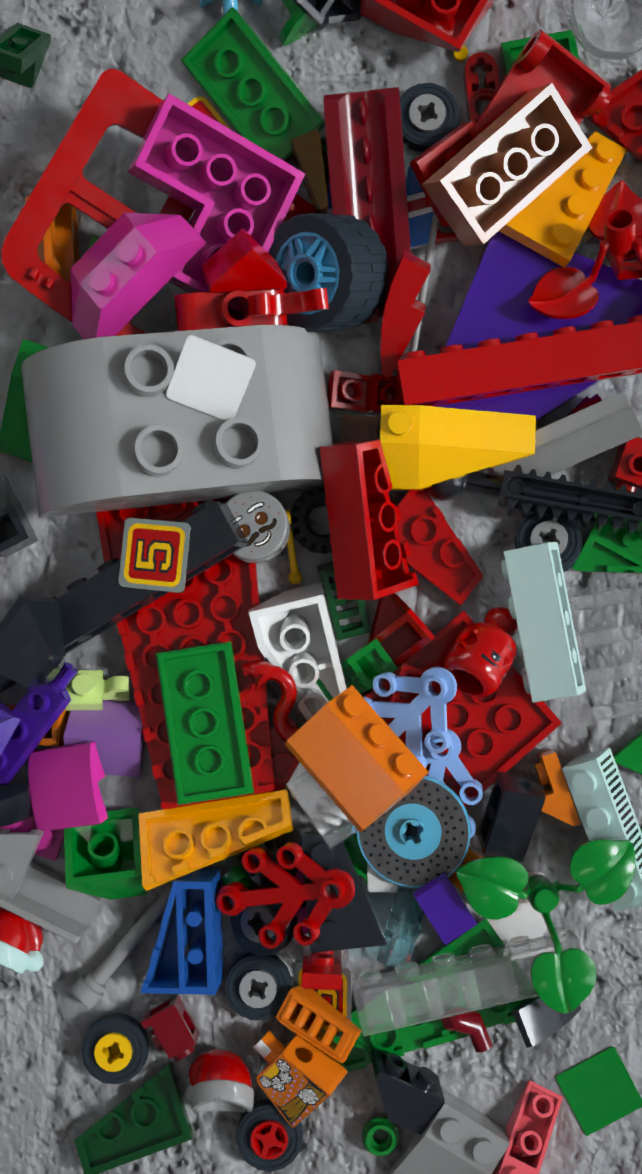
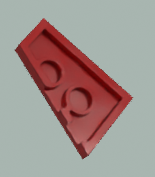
(435, 547)

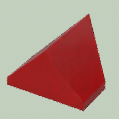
(398, 629)

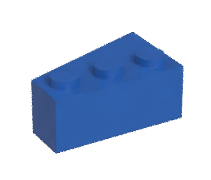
(190, 939)

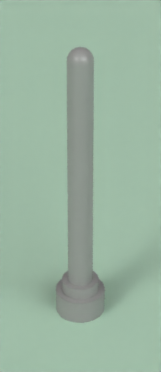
(90, 987)

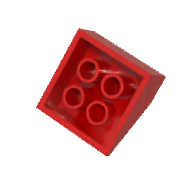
(431, 21)

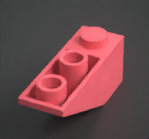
(529, 1130)

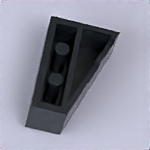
(343, 927)

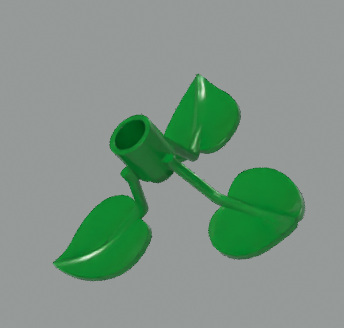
(496, 882)

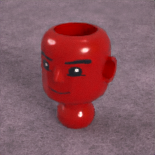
(483, 653)

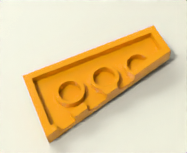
(563, 211)
(204, 833)

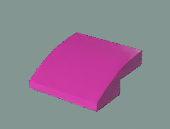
(66, 786)

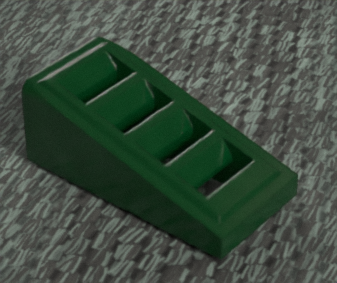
(349, 630)

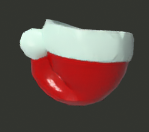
(20, 943)

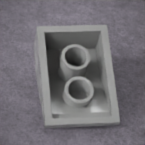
(454, 1142)

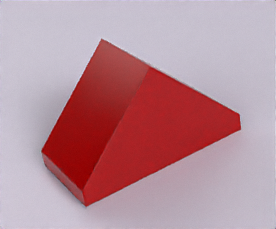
(242, 266)

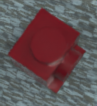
(172, 1028)

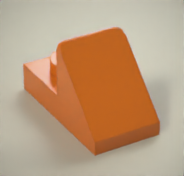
(558, 797)

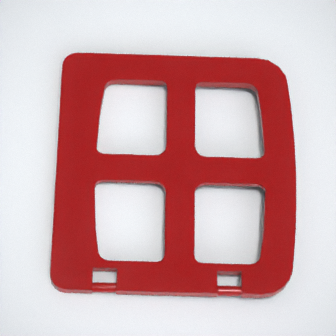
(112, 102)

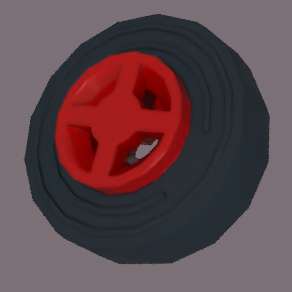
(268, 1150)

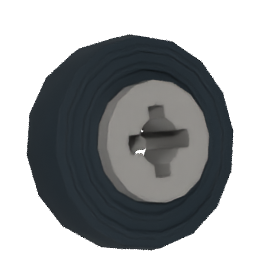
(422, 130)
(568, 536)
(259, 973)

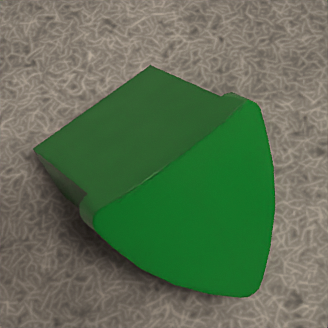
(297, 25)

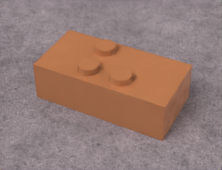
(507, 165)

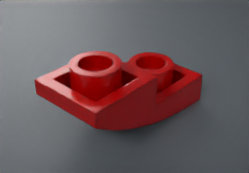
(361, 392)

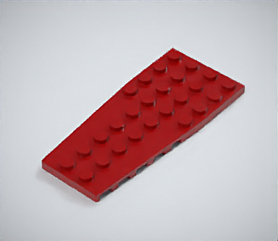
(206, 612)

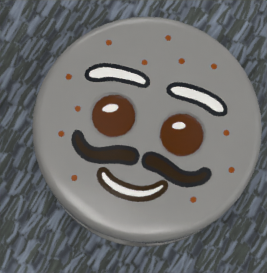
(262, 523)

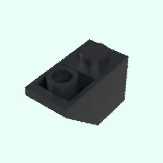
(14, 525)
(407, 1091)

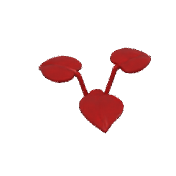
(618, 223)

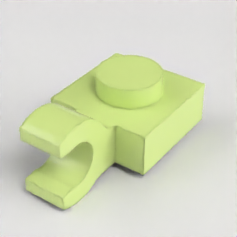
(90, 689)

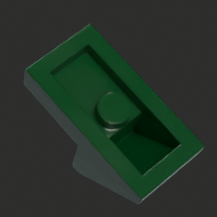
(22, 54)

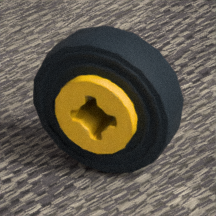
(122, 1035)

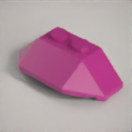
(128, 270)

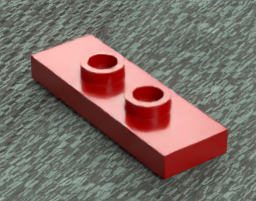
(321, 970)

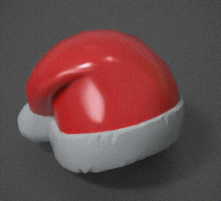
(219, 1083)

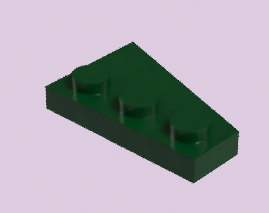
(138, 1126)

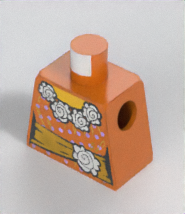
(296, 1076)

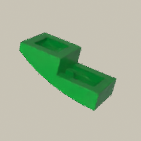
(363, 668)

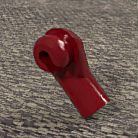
(471, 1024)

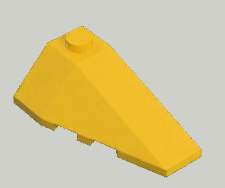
(447, 443)

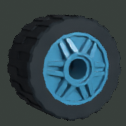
(333, 255)

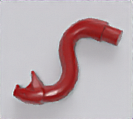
(266, 671)

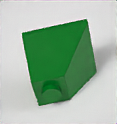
(105, 857)

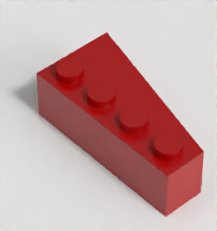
(363, 522)

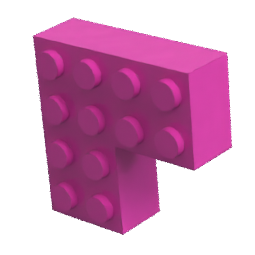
(219, 177)

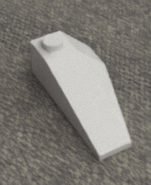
(299, 637)

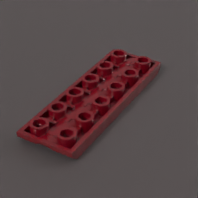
(369, 168)

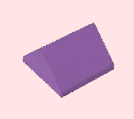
(115, 733)

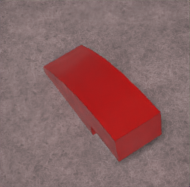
(402, 309)

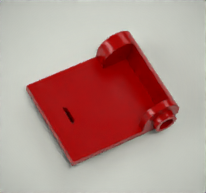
(544, 63)

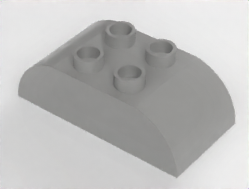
(116, 441)

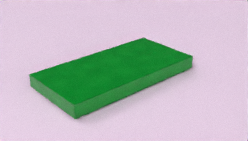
(251, 86)
(204, 723)

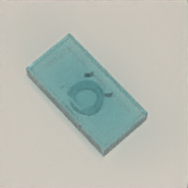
(402, 929)

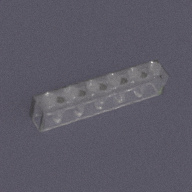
(451, 983)

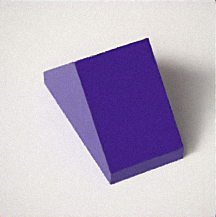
(445, 908)

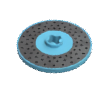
(441, 841)

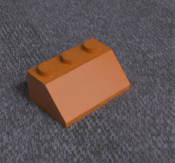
(356, 758)

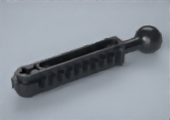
(551, 497)

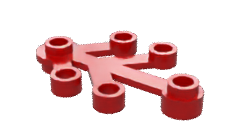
(289, 892)

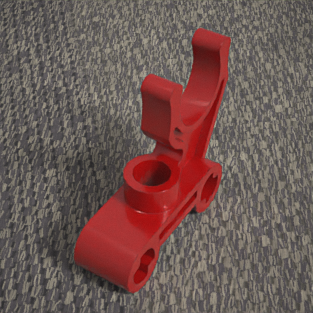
(260, 307)

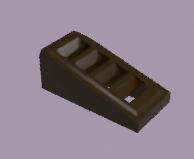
(308, 158)

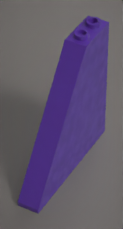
(500, 309)

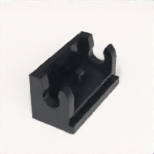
(510, 817)

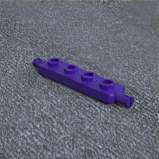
(38, 713)

